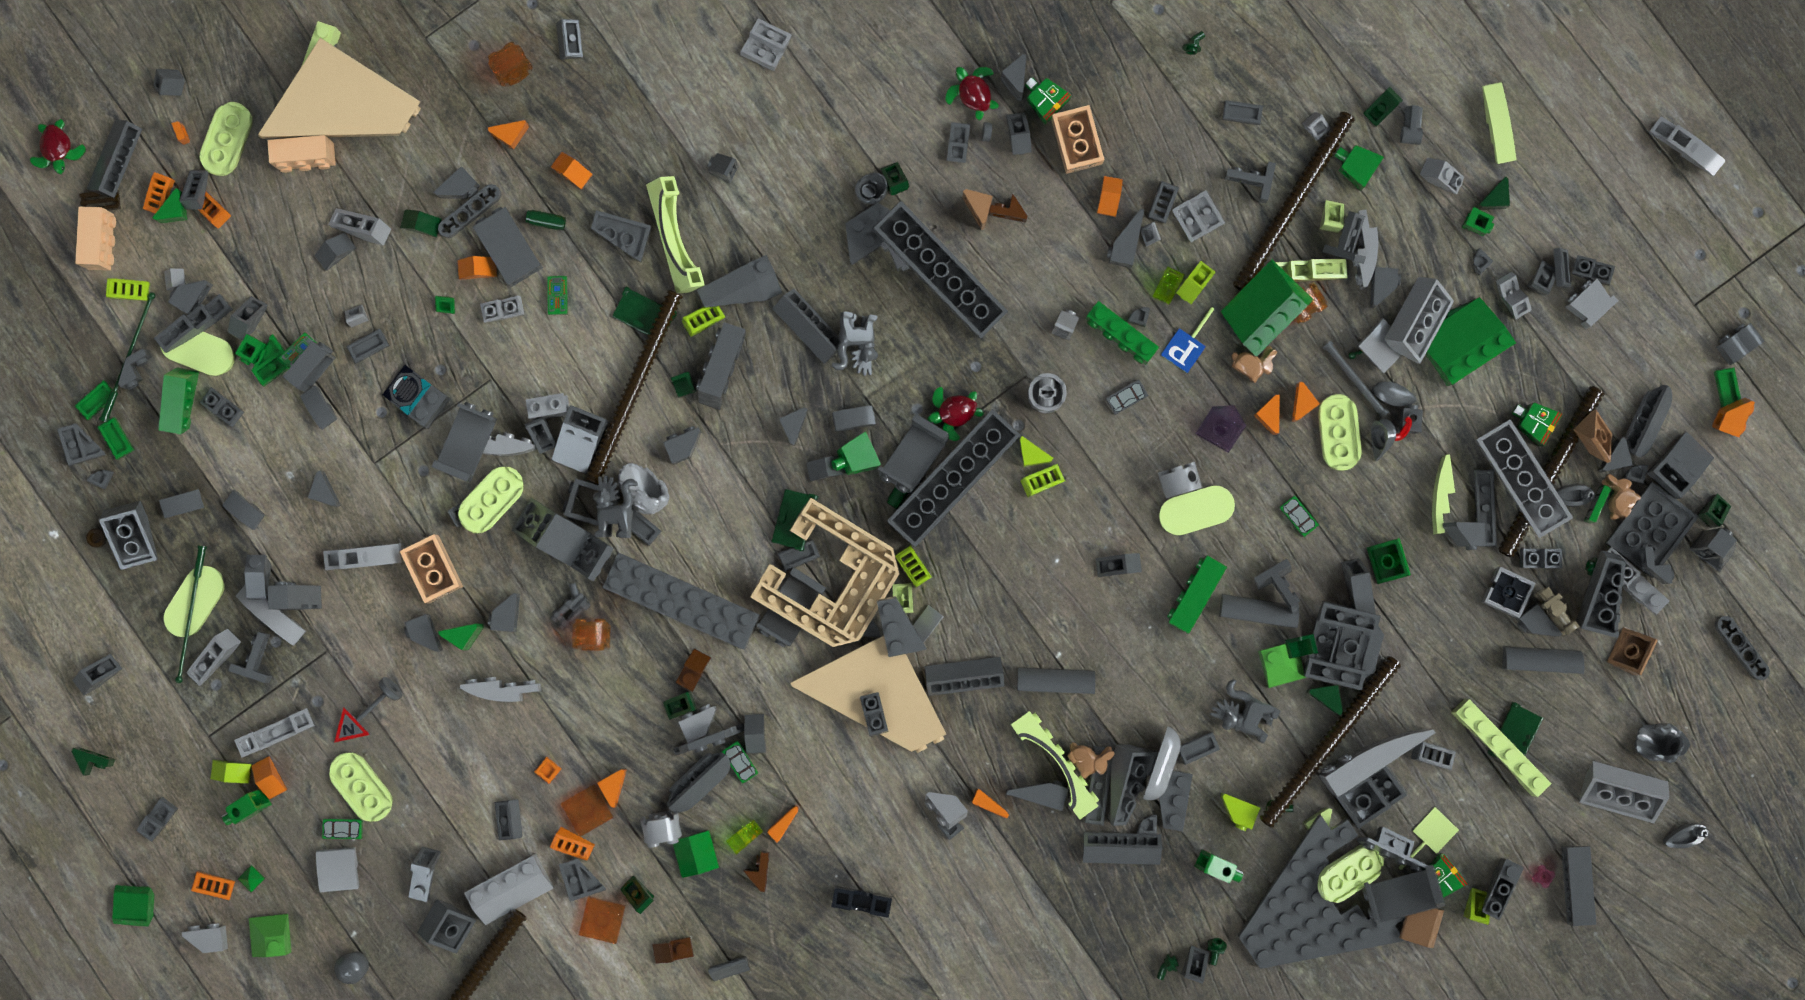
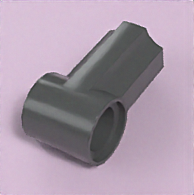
(1411, 131)

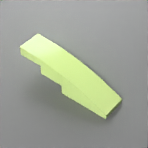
(1499, 122)
(1315, 269)
(1443, 486)

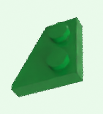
(268, 365)

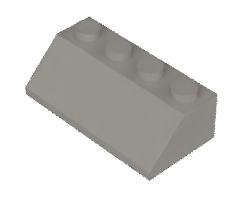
(1419, 319)
(1624, 792)
(509, 890)

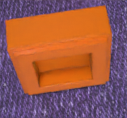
(181, 132)
(548, 770)

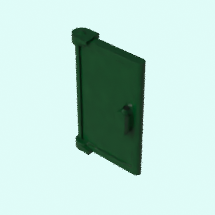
(637, 311)
(792, 504)
(1520, 727)

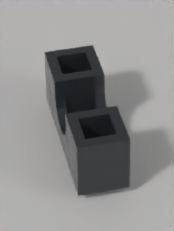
(861, 900)

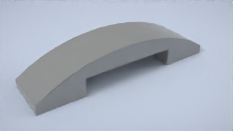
(274, 619)
(274, 733)

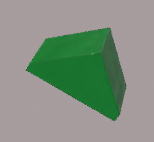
(172, 209)

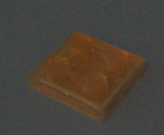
(587, 810)
(602, 920)

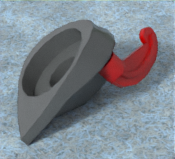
(1384, 434)

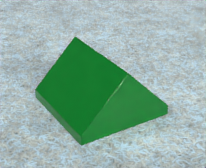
(1388, 561)
(463, 636)
(695, 854)

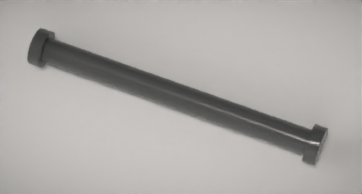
(1355, 379)

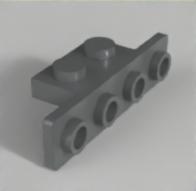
(1393, 845)

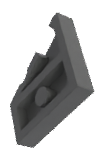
(78, 445)
(579, 880)

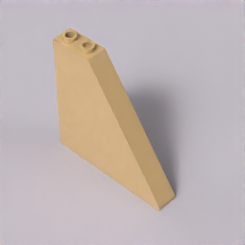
(339, 99)
(870, 670)

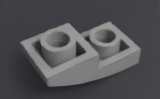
(502, 309)

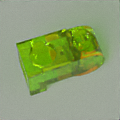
(744, 836)

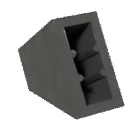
(1358, 585)

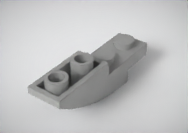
(1687, 145)
(1369, 247)
(507, 446)
(362, 556)
(1641, 589)
(493, 689)

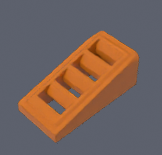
(152, 191)
(218, 216)
(985, 802)
(779, 828)
(568, 836)
(195, 888)

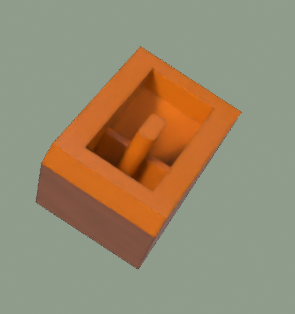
(509, 133)
(571, 170)
(1110, 196)
(476, 267)
(1303, 402)
(1269, 415)
(268, 778)
(612, 787)

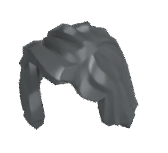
(1661, 742)

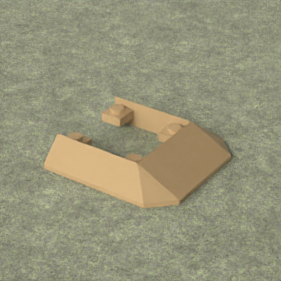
(857, 604)

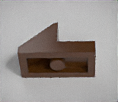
(1014, 213)
(693, 670)
(759, 877)
(673, 950)

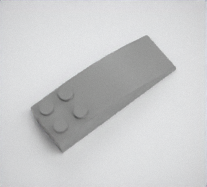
(1524, 478)
(1365, 762)

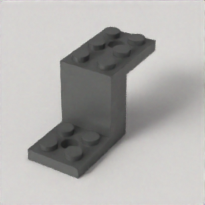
(562, 539)

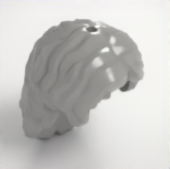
(650, 493)

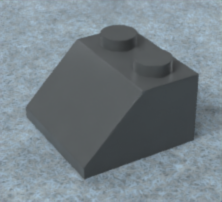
(446, 926)

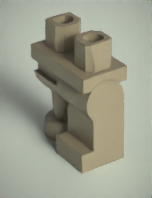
(1556, 610)

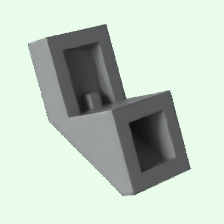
(1513, 297)

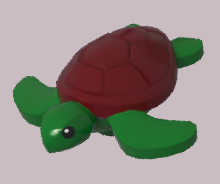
(973, 91)
(55, 147)
(954, 411)

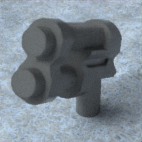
(577, 604)

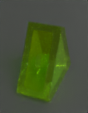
(1168, 285)

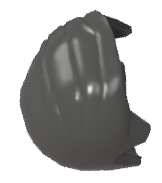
(871, 188)
(351, 967)

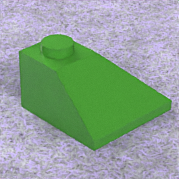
(1278, 666)
(270, 935)

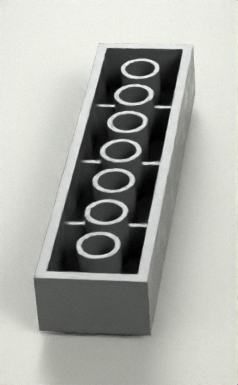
(939, 269)
(953, 478)
(681, 601)

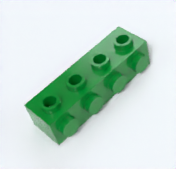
(1122, 333)
(1196, 594)

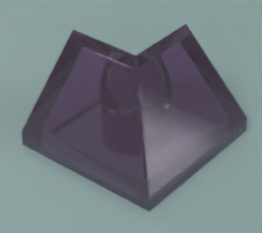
(1222, 426)

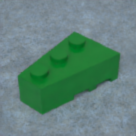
(177, 400)

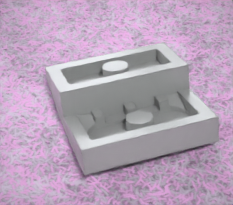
(766, 44)
(1198, 216)
(1377, 348)
(337, 869)

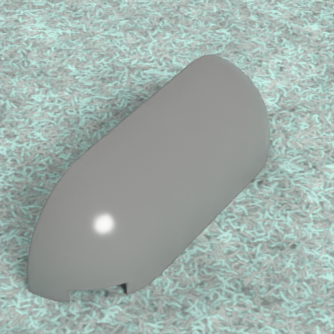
(1163, 765)

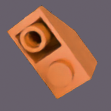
(1734, 416)

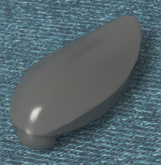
(1393, 394)
(1575, 494)
(1686, 836)

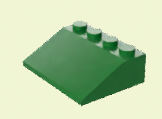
(1265, 307)
(1468, 341)

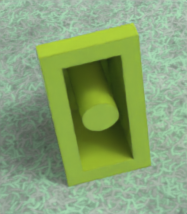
(1195, 282)
(1240, 812)

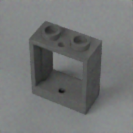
(310, 366)
(568, 505)

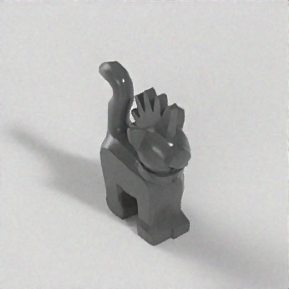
(856, 336)
(610, 514)
(1251, 715)

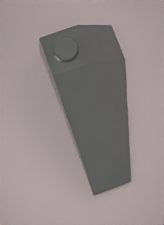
(746, 284)

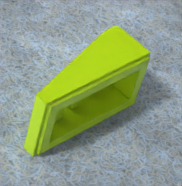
(111, 285)
(706, 324)
(1028, 487)
(927, 576)

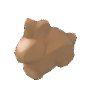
(1253, 366)
(1623, 497)
(1088, 761)

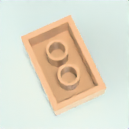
(1077, 139)
(301, 153)
(95, 238)
(431, 568)

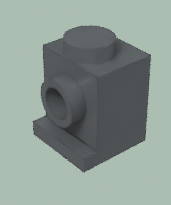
(1416, 425)

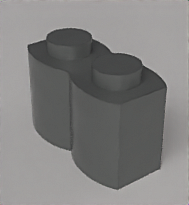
(1740, 343)

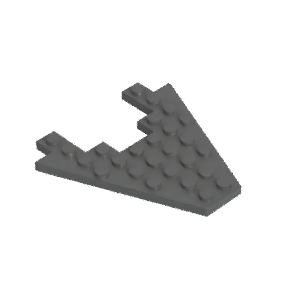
(1294, 918)

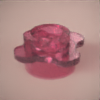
(1549, 875)

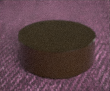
(96, 537)

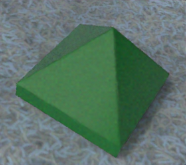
(445, 304)
(251, 878)

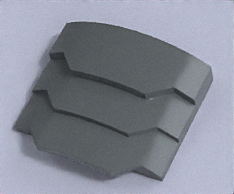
(1346, 646)

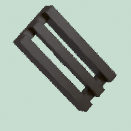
(84, 202)

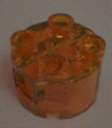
(509, 64)
(1316, 305)
(591, 635)

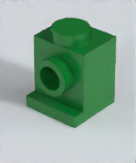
(1478, 215)
(248, 343)

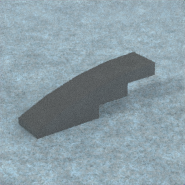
(193, 324)

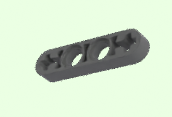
(471, 213)
(1742, 647)

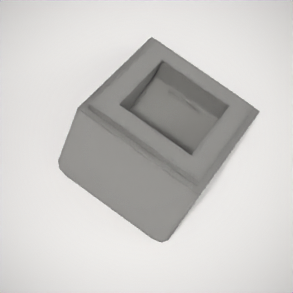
(1316, 125)

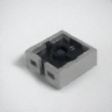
(1510, 600)

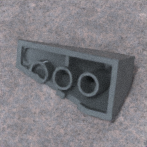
(1128, 773)

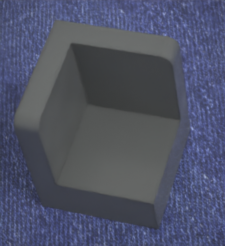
(168, 82)

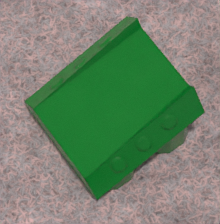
(133, 905)

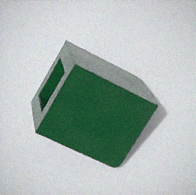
(683, 384)
(1301, 646)

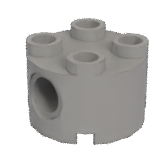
(1047, 393)
(1180, 480)
(661, 828)

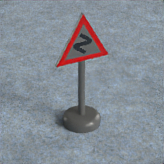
(350, 727)

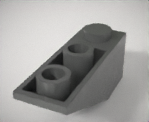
(1501, 887)

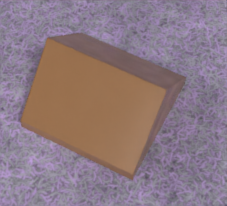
(979, 206)
(1595, 436)
(1632, 651)
(1422, 927)

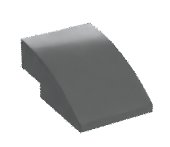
(1372, 796)

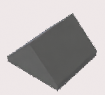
(1014, 76)

